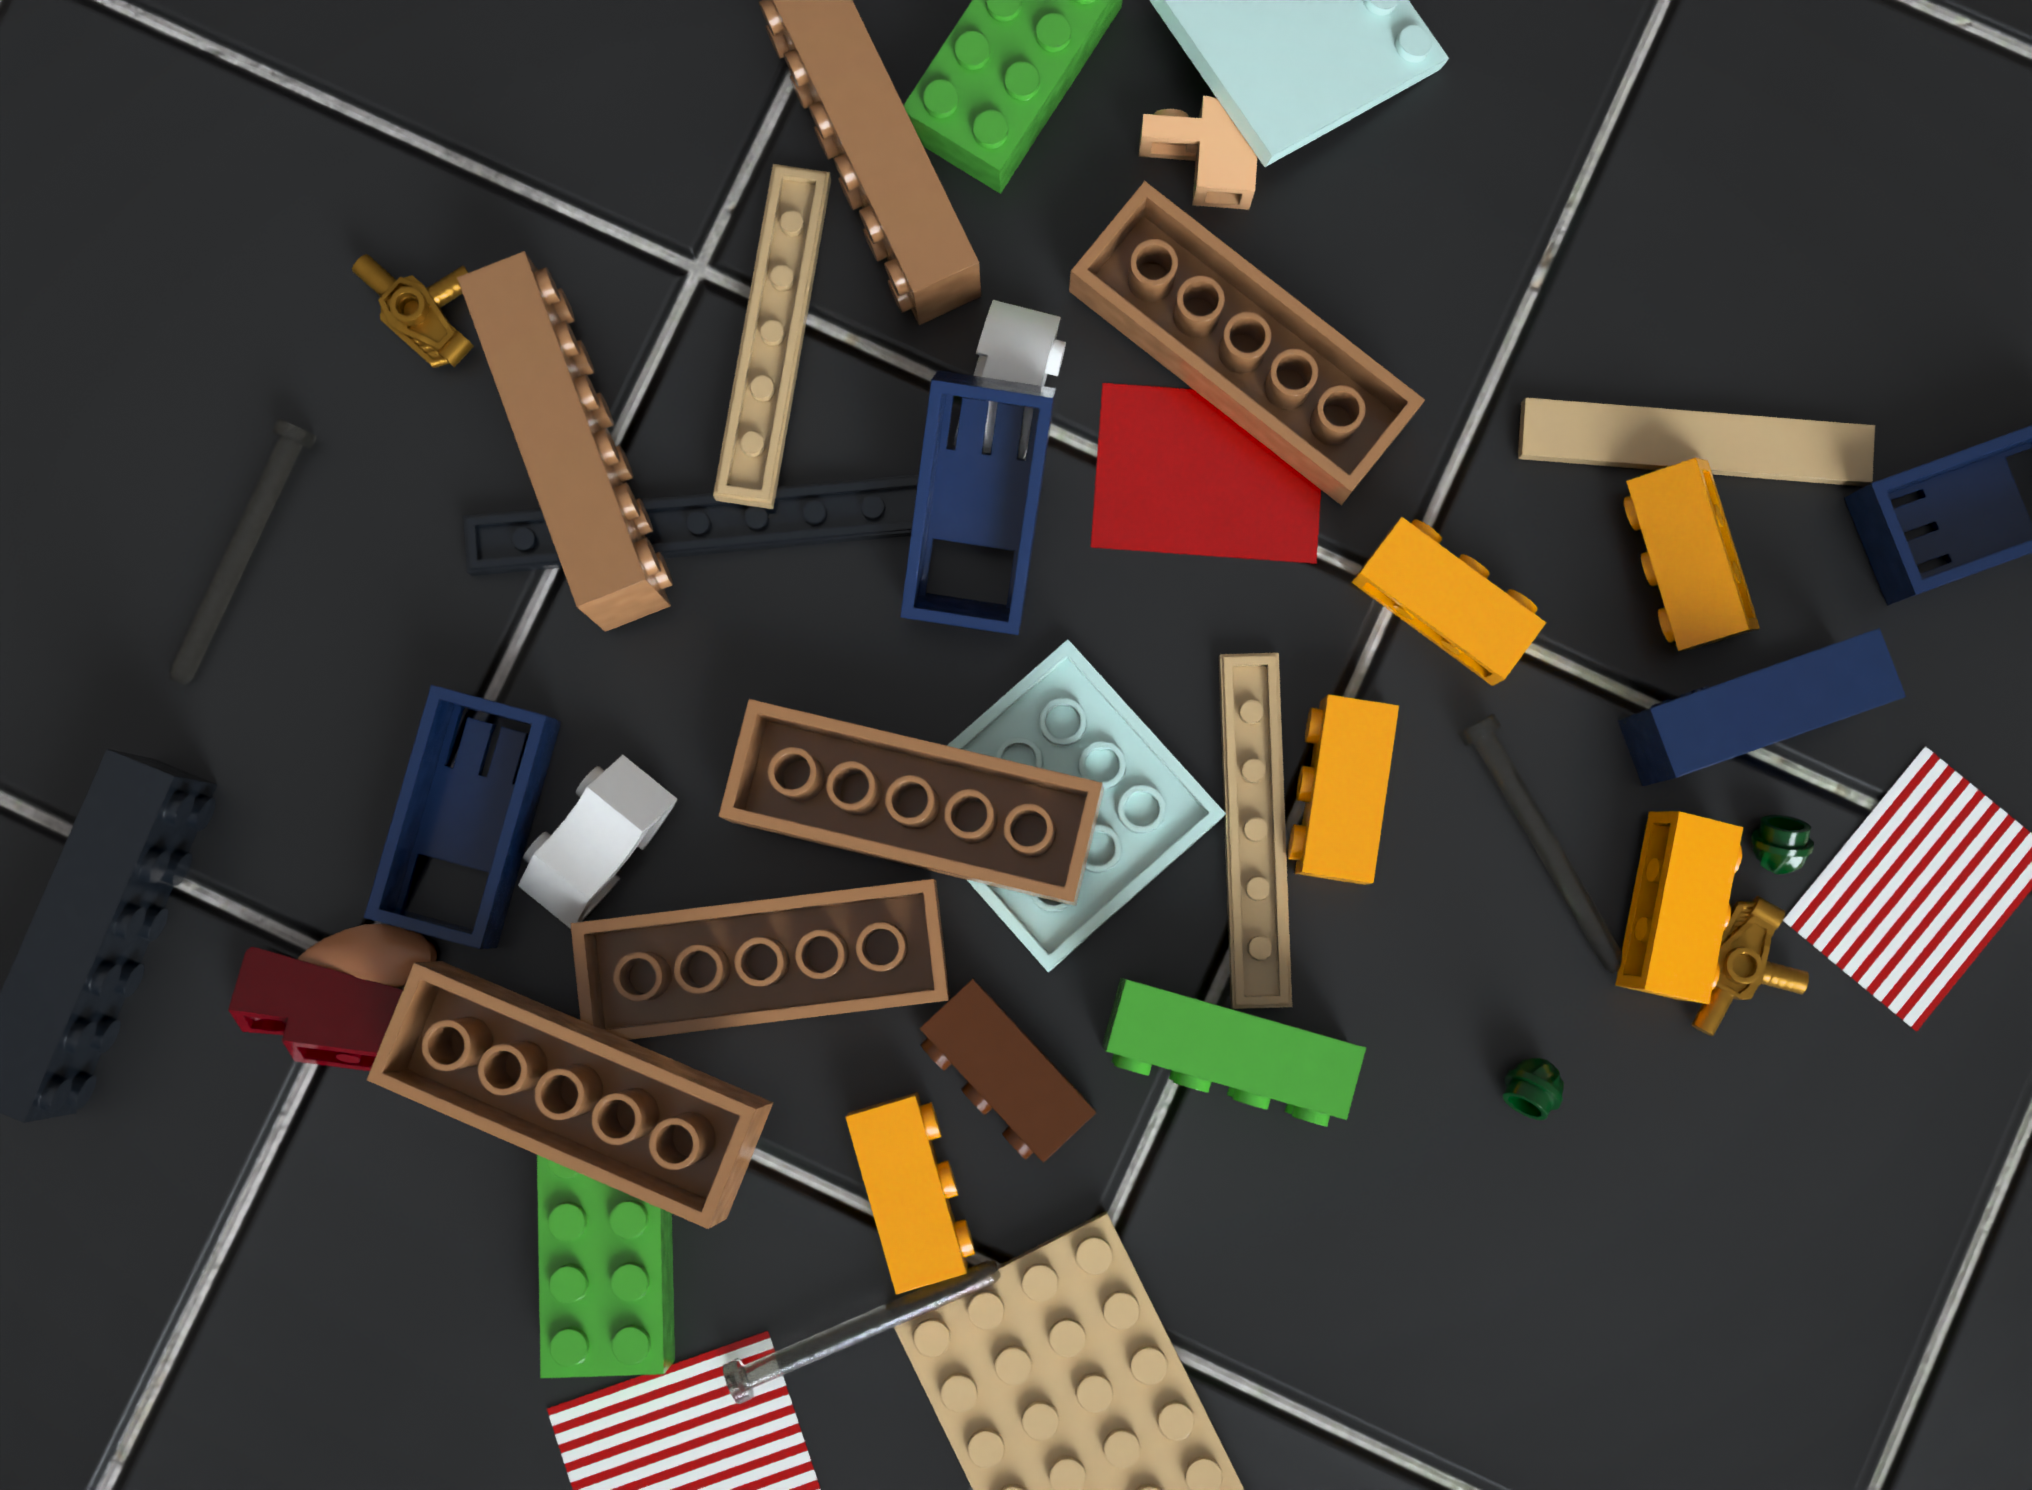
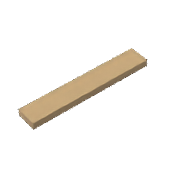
(772, 337)
(1666, 437)
(1255, 831)

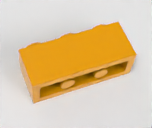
(1690, 555)
(1450, 600)
(1344, 789)
(1680, 906)
(910, 1192)

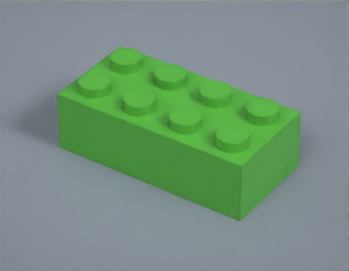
(1003, 80)
(1233, 1049)
(602, 1279)

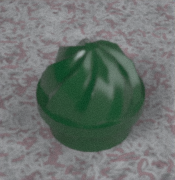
(1782, 843)
(1534, 1088)

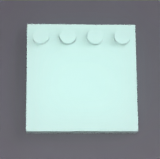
(1301, 64)
(1150, 806)

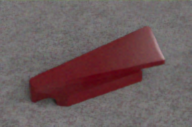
(318, 1010)

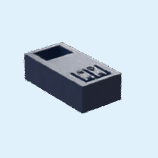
(977, 494)
(1968, 502)
(1761, 708)
(462, 814)

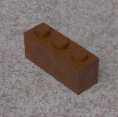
(1005, 1072)

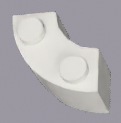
(1018, 348)
(581, 858)

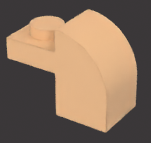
(1222, 156)

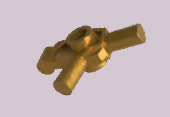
(416, 311)
(1745, 962)

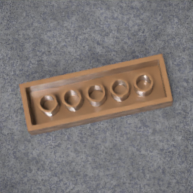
(876, 153)
(1243, 343)
(567, 441)
(912, 802)
(762, 961)
(570, 1092)

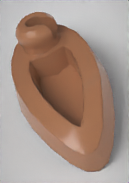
(373, 953)

